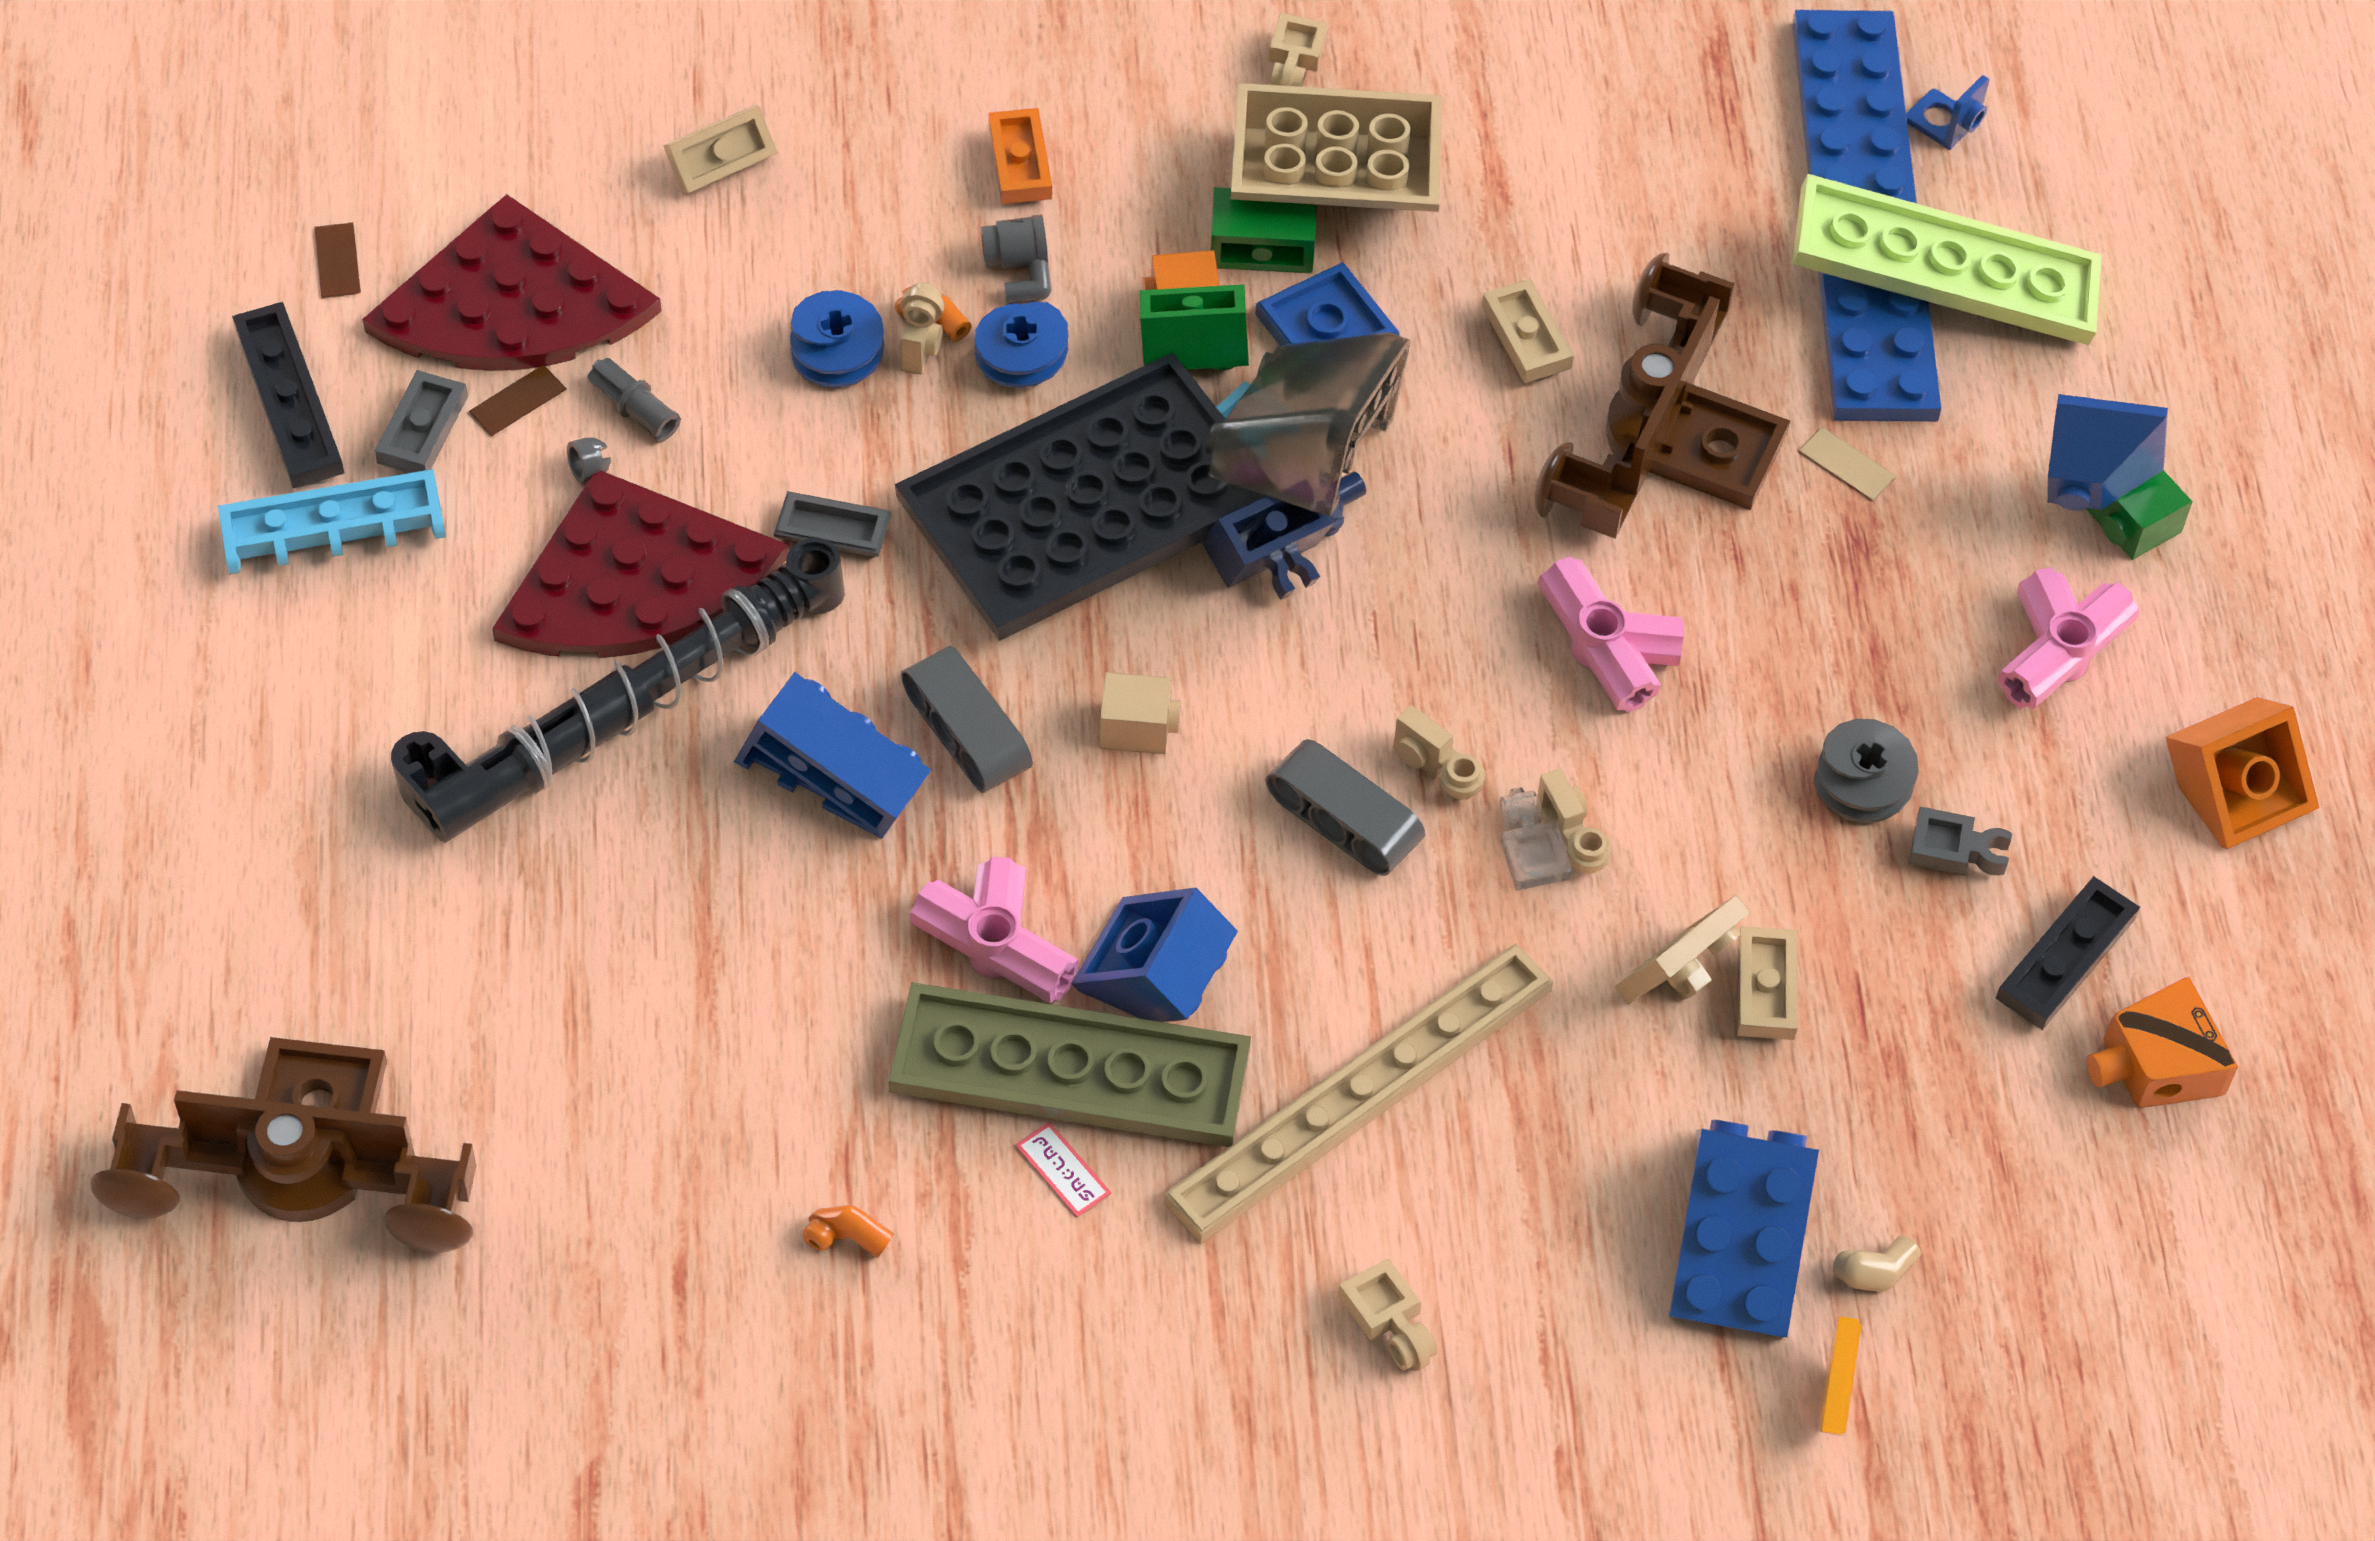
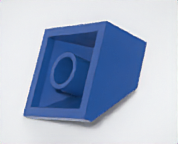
(2103, 450)

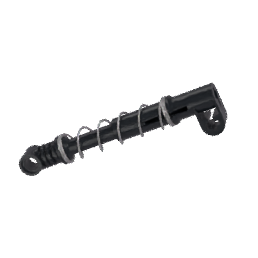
(530, 756)

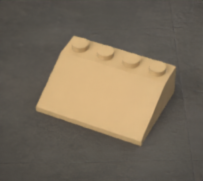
(1337, 147)

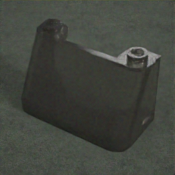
(1307, 417)

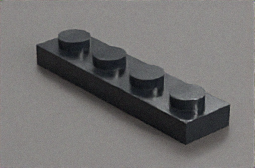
(288, 395)

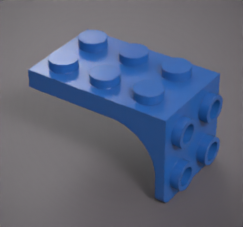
(1744, 1229)

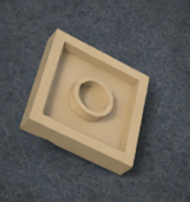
(1678, 958)

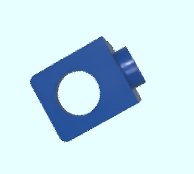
(1965, 113)

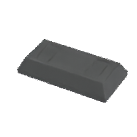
(846, 525)

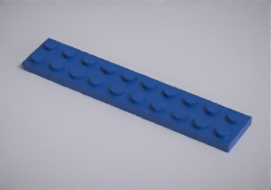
(1860, 137)

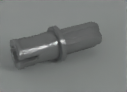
(634, 399)

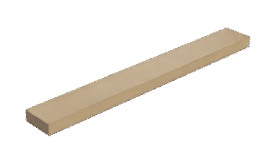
(1357, 1093)

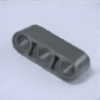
(966, 719)
(1345, 807)

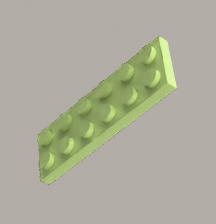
(1947, 259)

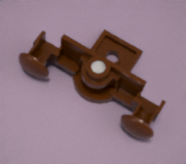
(1665, 421)
(295, 1156)

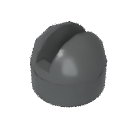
(586, 458)

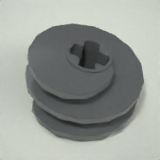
(1866, 770)

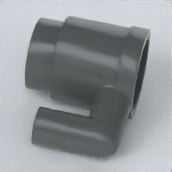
(1019, 245)

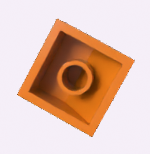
(2244, 770)

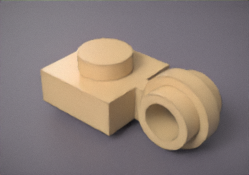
(1296, 47)
(921, 336)
(1429, 747)
(1568, 807)
(1385, 1302)

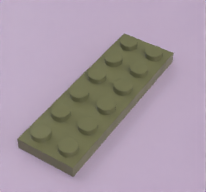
(1070, 1064)

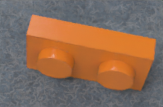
(1020, 155)

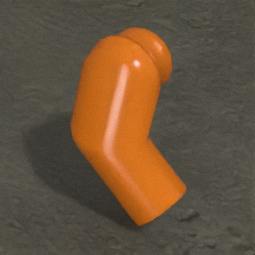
(845, 1223)

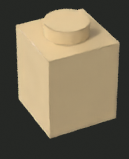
(1137, 713)

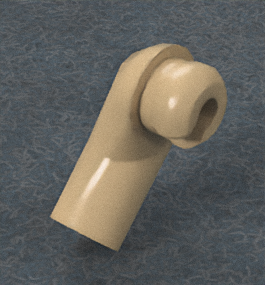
(1875, 1270)

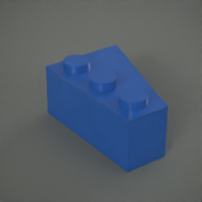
(834, 755)

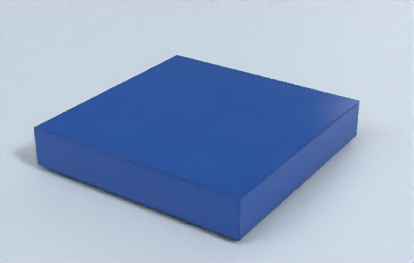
(1323, 309)

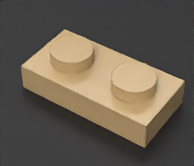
(720, 149)
(1527, 331)
(1767, 983)

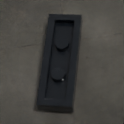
(2067, 953)

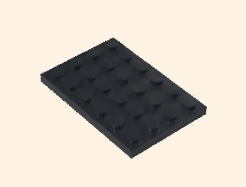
(1076, 496)

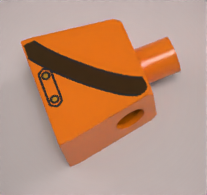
(2165, 1050)

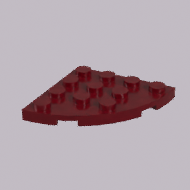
(511, 297)
(631, 570)

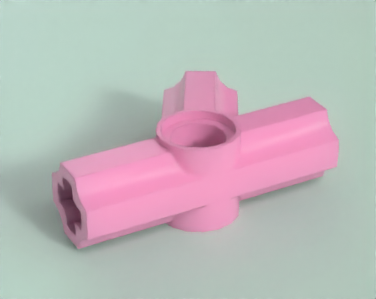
(2066, 634)
(1628, 640)
(995, 915)

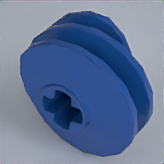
(836, 338)
(1021, 344)

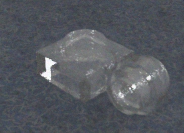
(1531, 851)

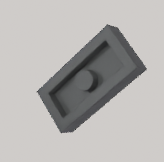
(421, 423)

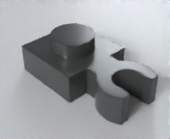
(1948, 843)

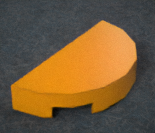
(1839, 1376)

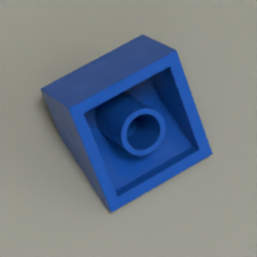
(1157, 955)

